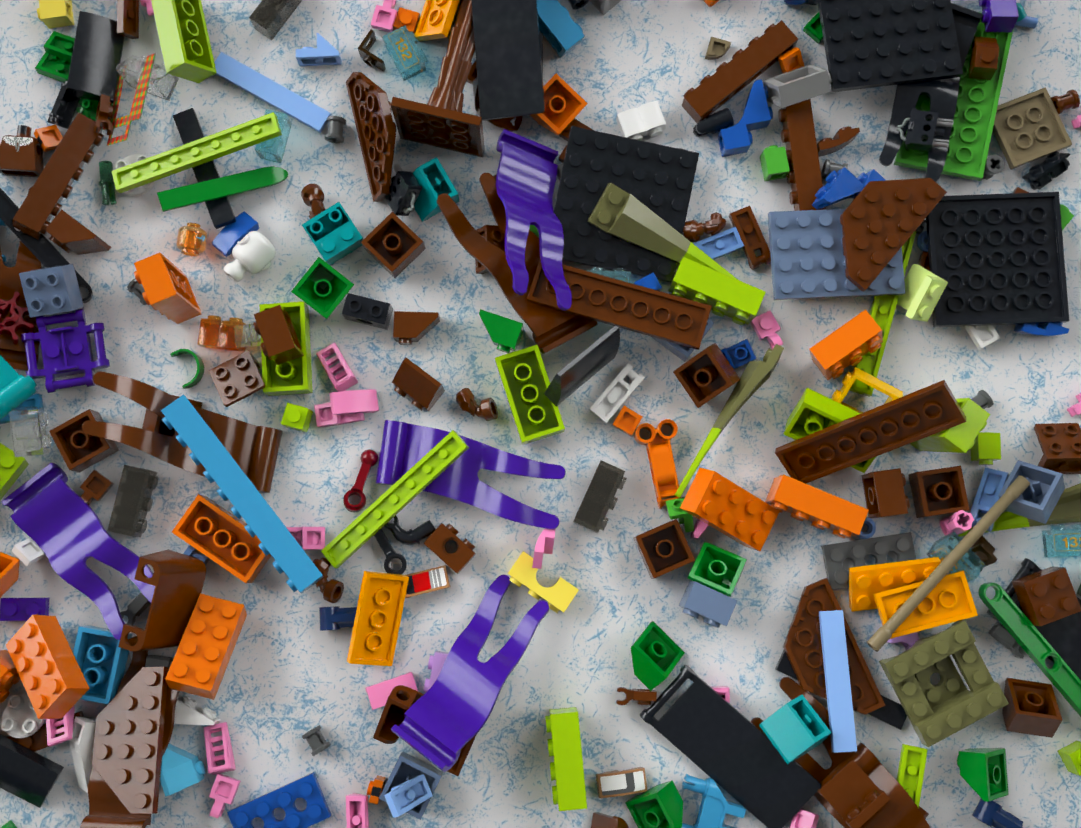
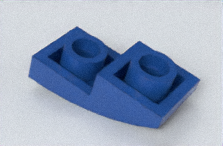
(234, 232)
(1044, 329)
(739, 354)

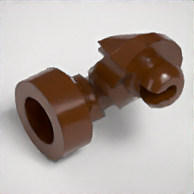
(313, 197)
(694, 230)
(486, 409)
(332, 589)

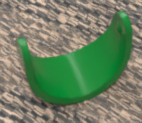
(200, 367)

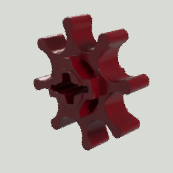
(15, 321)

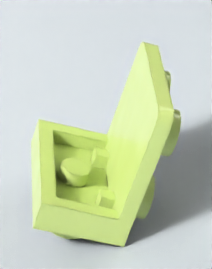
(921, 293)

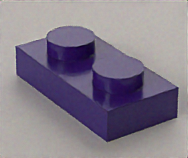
(22, 608)

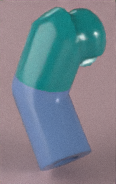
(1024, 20)

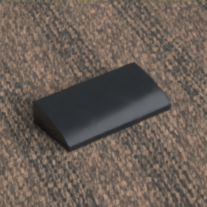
(95, 58)
(584, 366)
(26, 772)

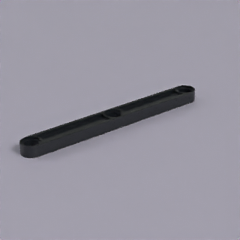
(41, 247)

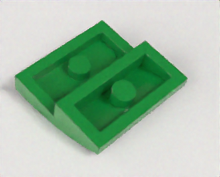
(57, 57)

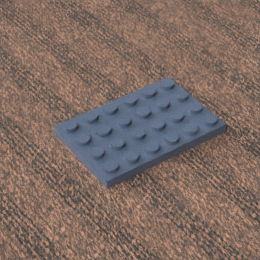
(811, 259)

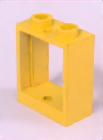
(868, 379)

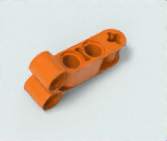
(660, 460)

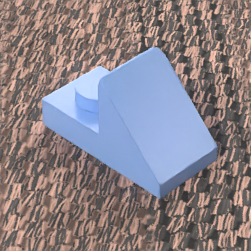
(322, 55)
(408, 795)

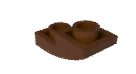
(840, 140)

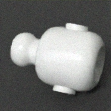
(250, 255)

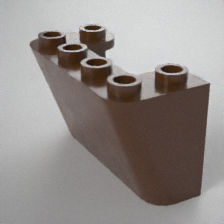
(177, 588)
(397, 704)

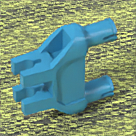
(713, 804)

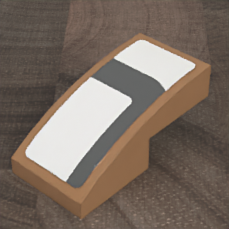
(621, 783)

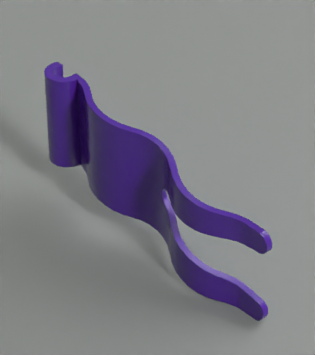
(526, 188)
(408, 443)
(70, 535)
(467, 688)

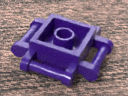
(65, 351)

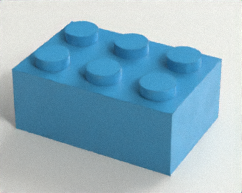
(100, 662)

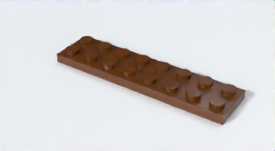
(626, 306)
(872, 433)

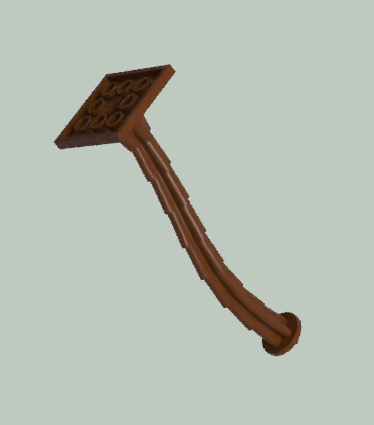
(441, 119)

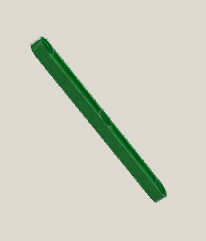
(1033, 643)

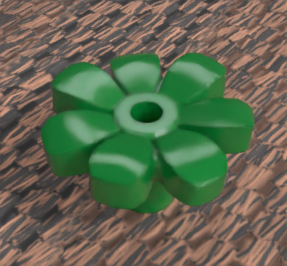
(88, 108)

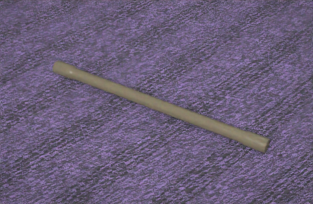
(885, 632)

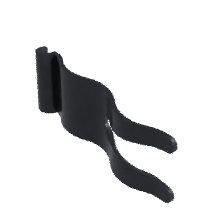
(942, 96)

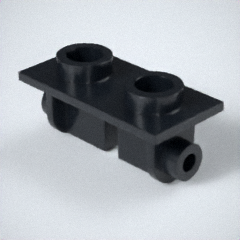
(63, 108)
(1054, 164)

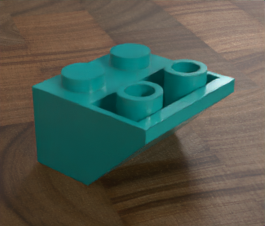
(433, 182)
(333, 233)
(795, 729)

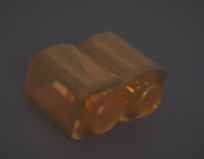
(218, 333)

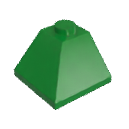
(322, 288)
(502, 331)
(717, 569)
(654, 656)
(985, 771)
(657, 807)

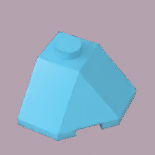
(179, 770)

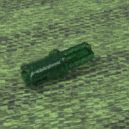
(107, 183)

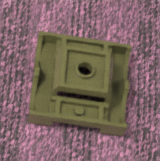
(947, 706)

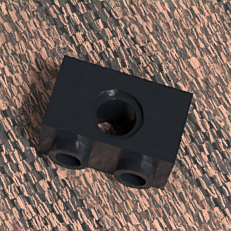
(367, 311)

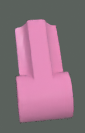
(958, 522)

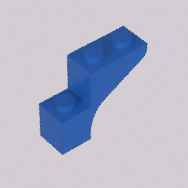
(755, 116)
(842, 186)

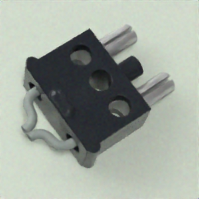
(924, 128)
(403, 192)

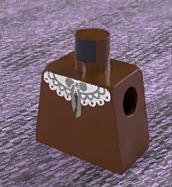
(21, 154)

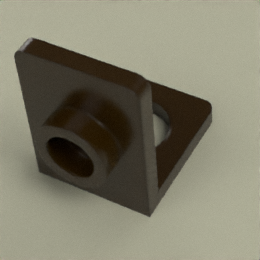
(369, 58)
(984, 551)

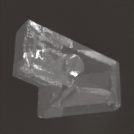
(246, 336)

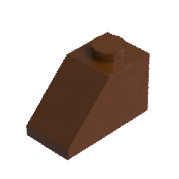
(983, 58)
(413, 326)

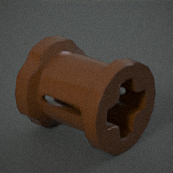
(1066, 101)

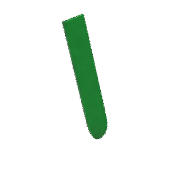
(221, 187)

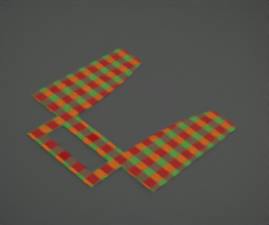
(138, 102)

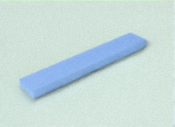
(271, 92)
(837, 681)

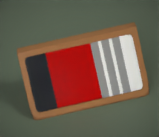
(427, 581)

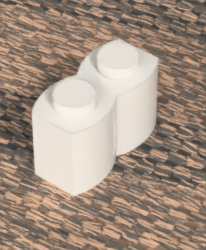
(641, 121)

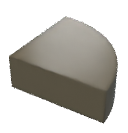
(717, 48)

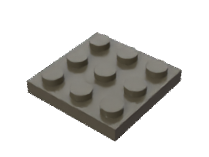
(1029, 128)

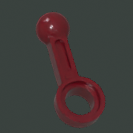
(368, 458)

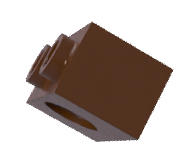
(437, 544)

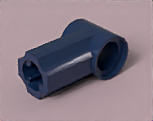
(335, 617)
(993, 815)

